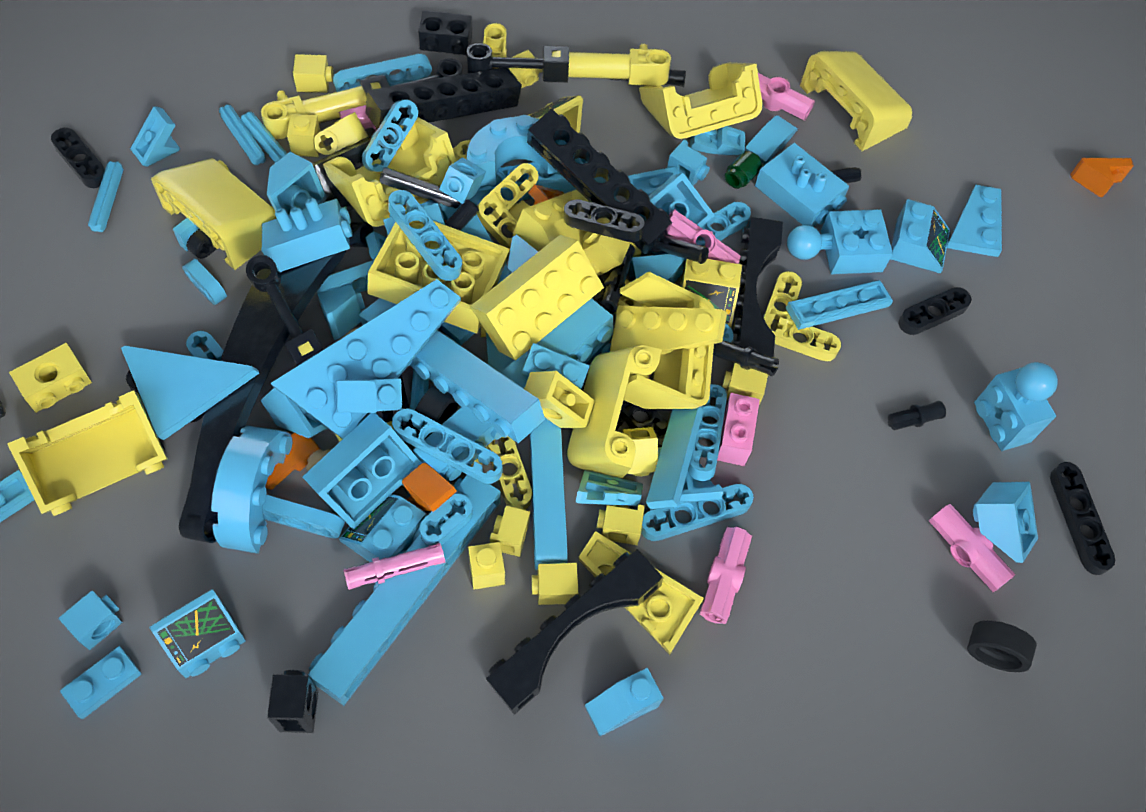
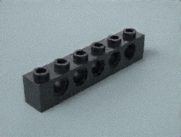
(448, 96)
(555, 127)

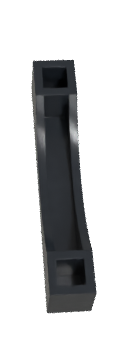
(761, 248)
(625, 586)

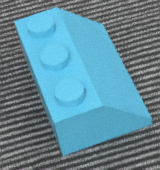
(362, 470)

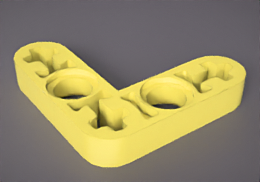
(501, 206)
(786, 326)
(505, 482)

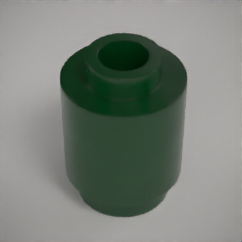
(743, 169)

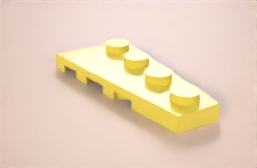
(667, 327)
(661, 614)

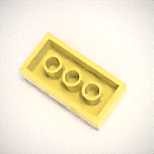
(537, 296)

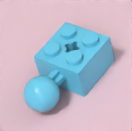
(852, 241)
(1017, 404)

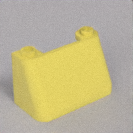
(861, 91)
(730, 99)
(423, 154)
(217, 206)
(599, 445)
(88, 453)

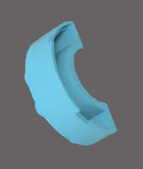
(504, 142)
(241, 486)

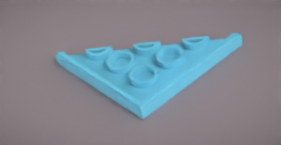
(181, 386)

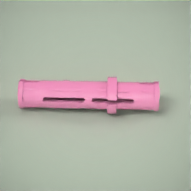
(389, 567)

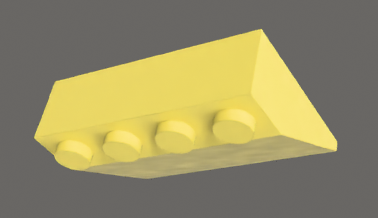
(545, 222)
(403, 271)

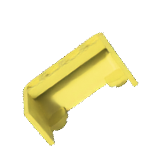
(681, 376)

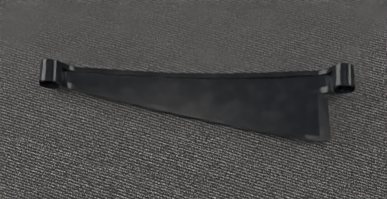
(257, 343)

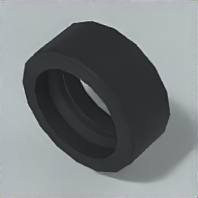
(436, 407)
(1002, 646)

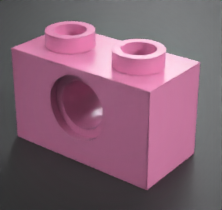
(738, 429)

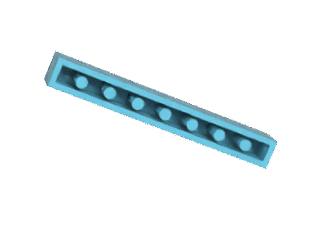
(572, 338)
(472, 382)
(394, 603)

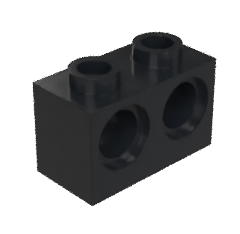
(445, 32)
(293, 702)

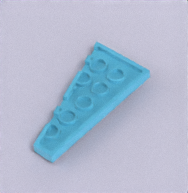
(371, 352)

